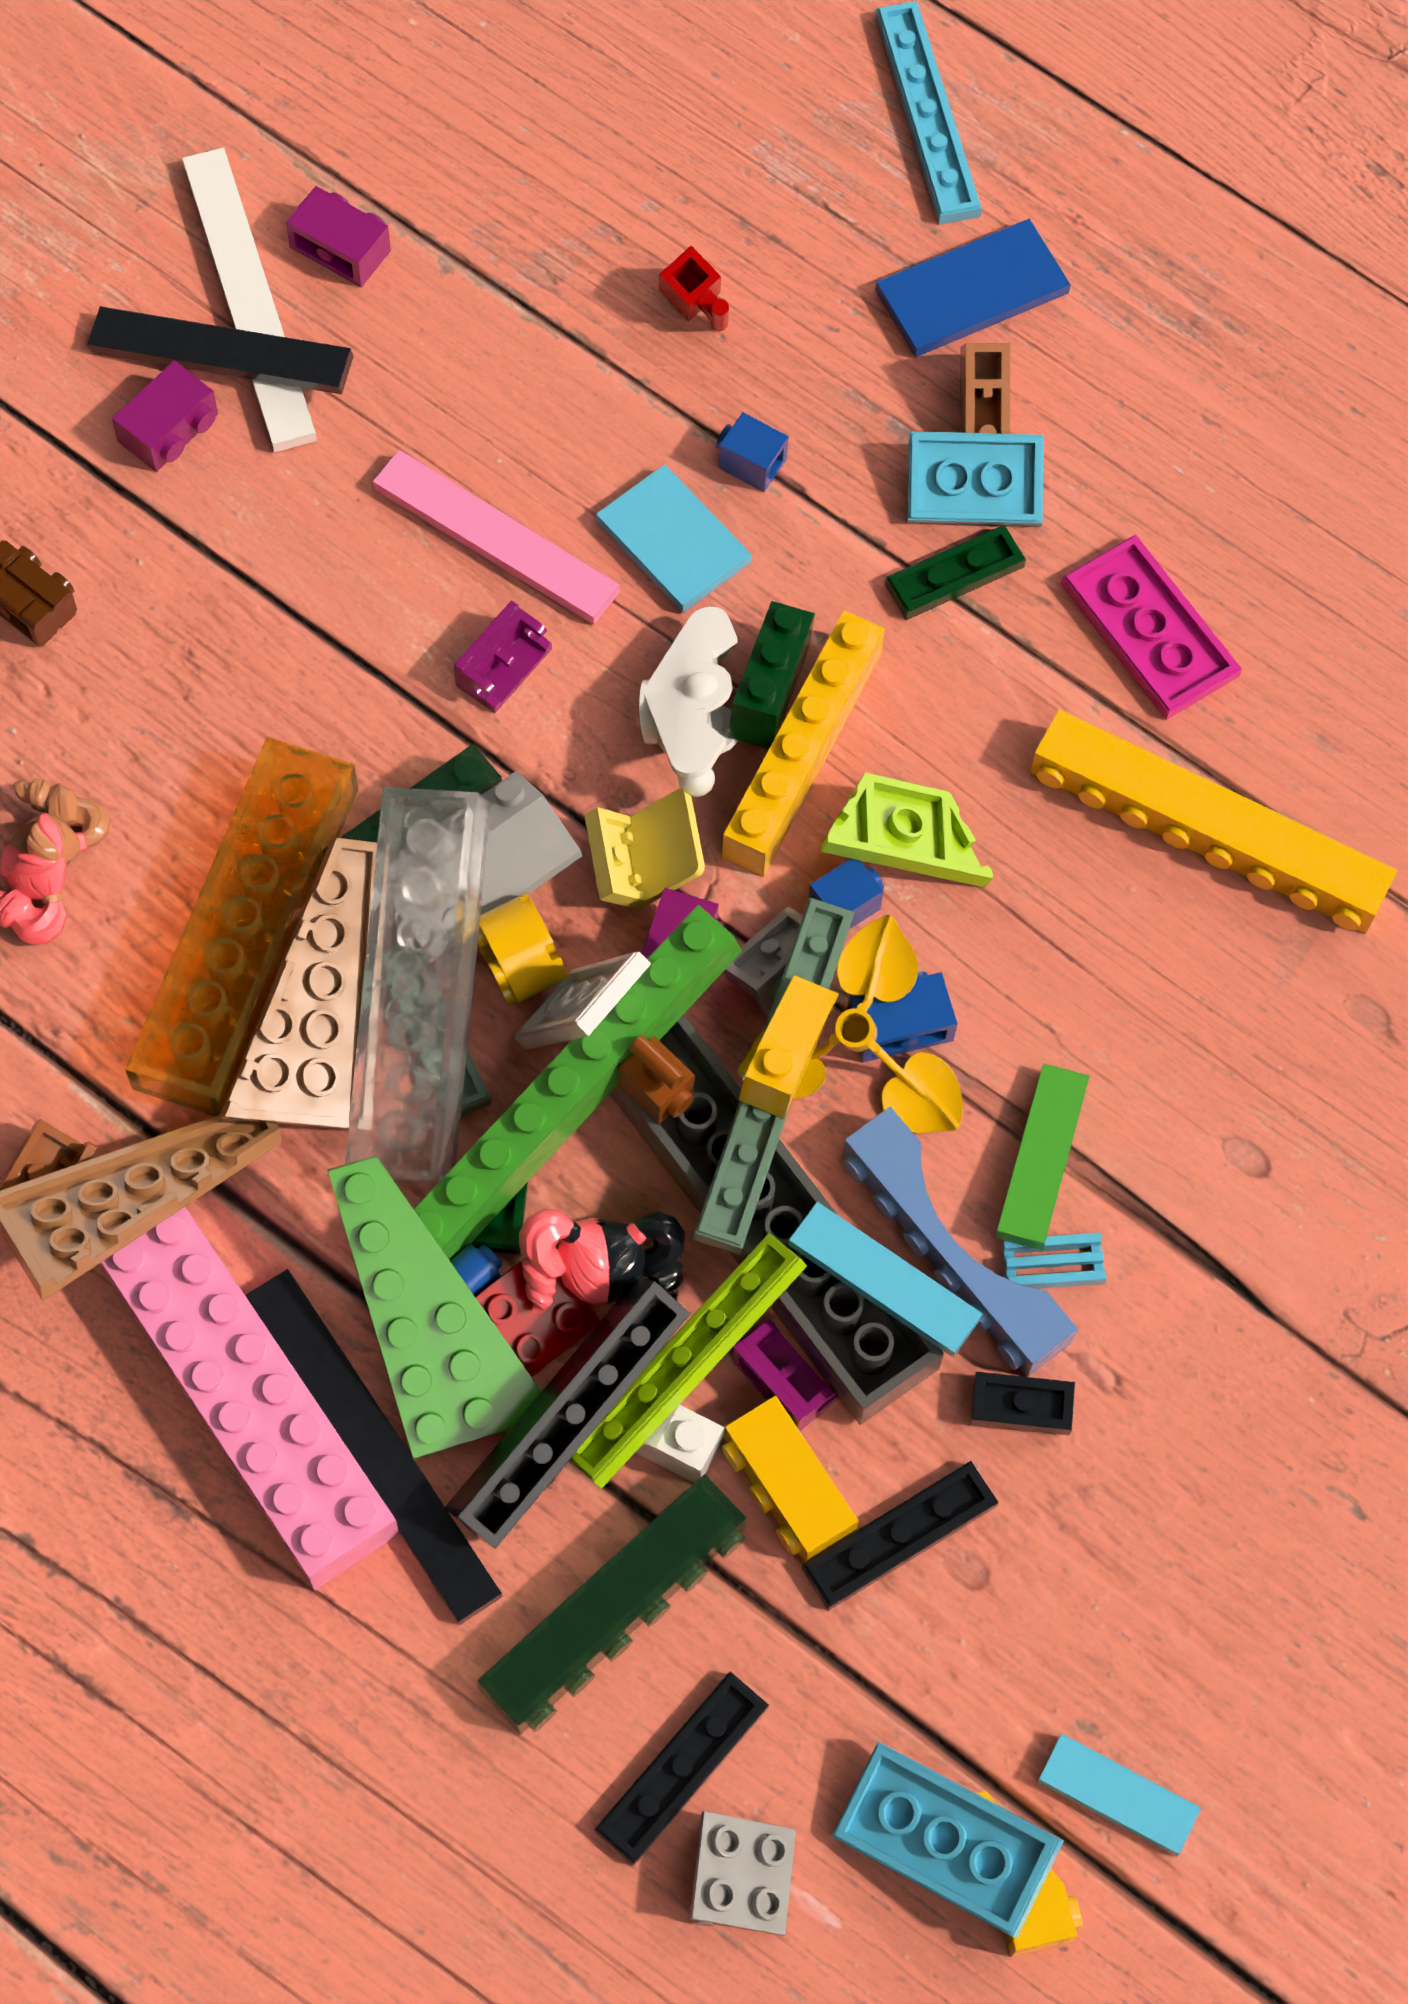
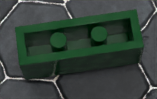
(771, 675)

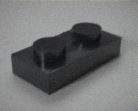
(1022, 1403)

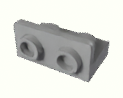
(764, 959)

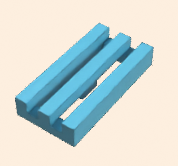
(1056, 1243)

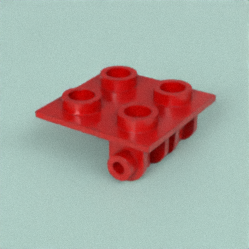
(535, 1336)

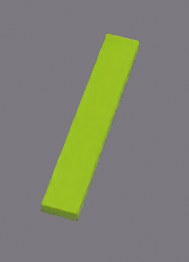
(688, 1358)

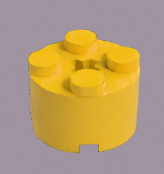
(519, 950)

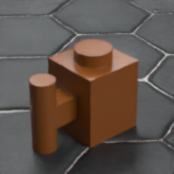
(656, 1079)

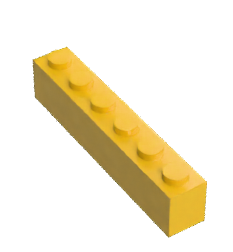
(802, 743)

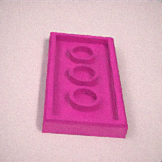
(1151, 626)

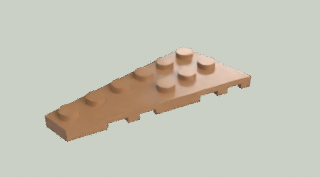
(97, 1207)

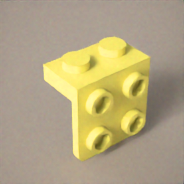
(645, 851)

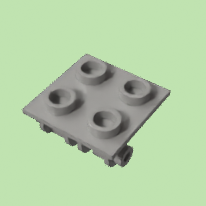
(742, 1874)

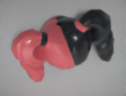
(598, 1256)

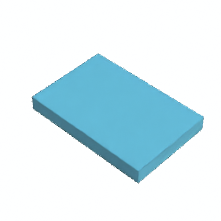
(975, 478)
(673, 538)

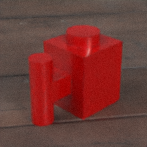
(694, 287)

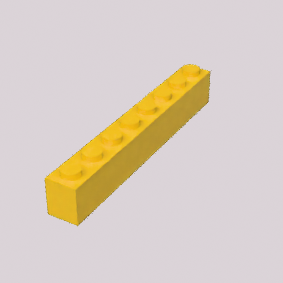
(1212, 822)

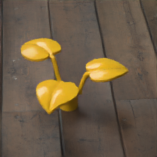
(884, 966)

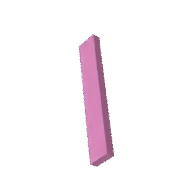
(496, 537)

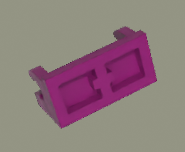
(502, 657)
(781, 1372)

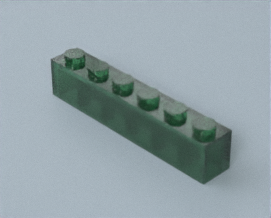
(613, 1605)

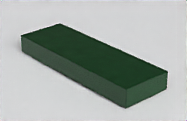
(955, 572)

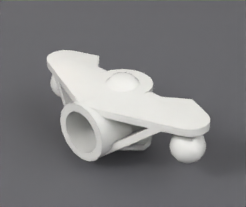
(685, 700)

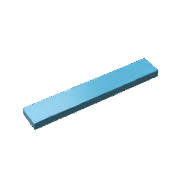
(928, 113)

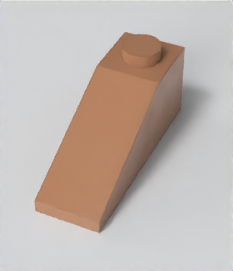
(985, 387)

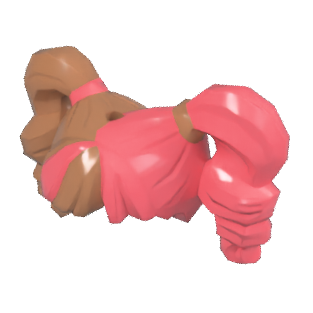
(39, 855)

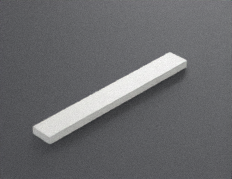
(245, 288)

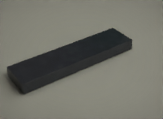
(899, 1535)
(681, 1768)

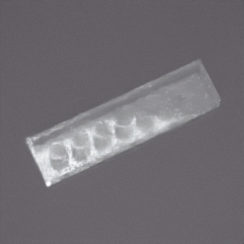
(418, 982)

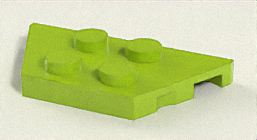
(906, 830)

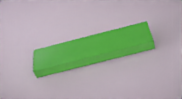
(1042, 1157)

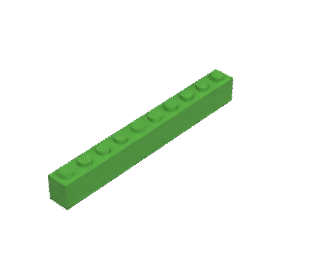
(574, 1084)

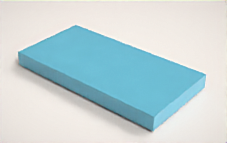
(948, 1839)

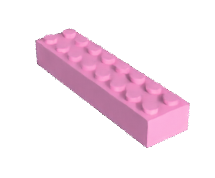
(251, 1399)

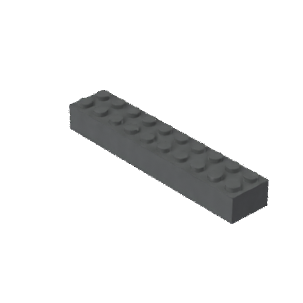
(849, 1339)

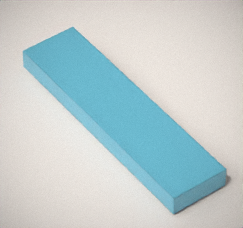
(885, 1279)

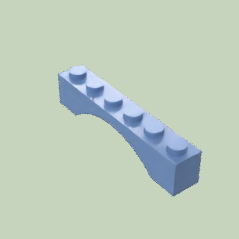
(1019, 1317)

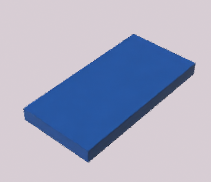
(972, 287)

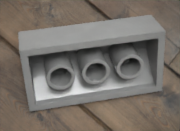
(523, 843)

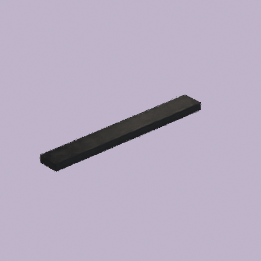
(376, 1447)

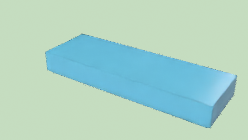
(1119, 1795)

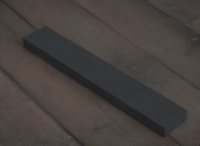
(221, 350)

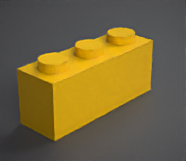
(788, 1480)

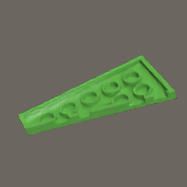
(438, 1344)

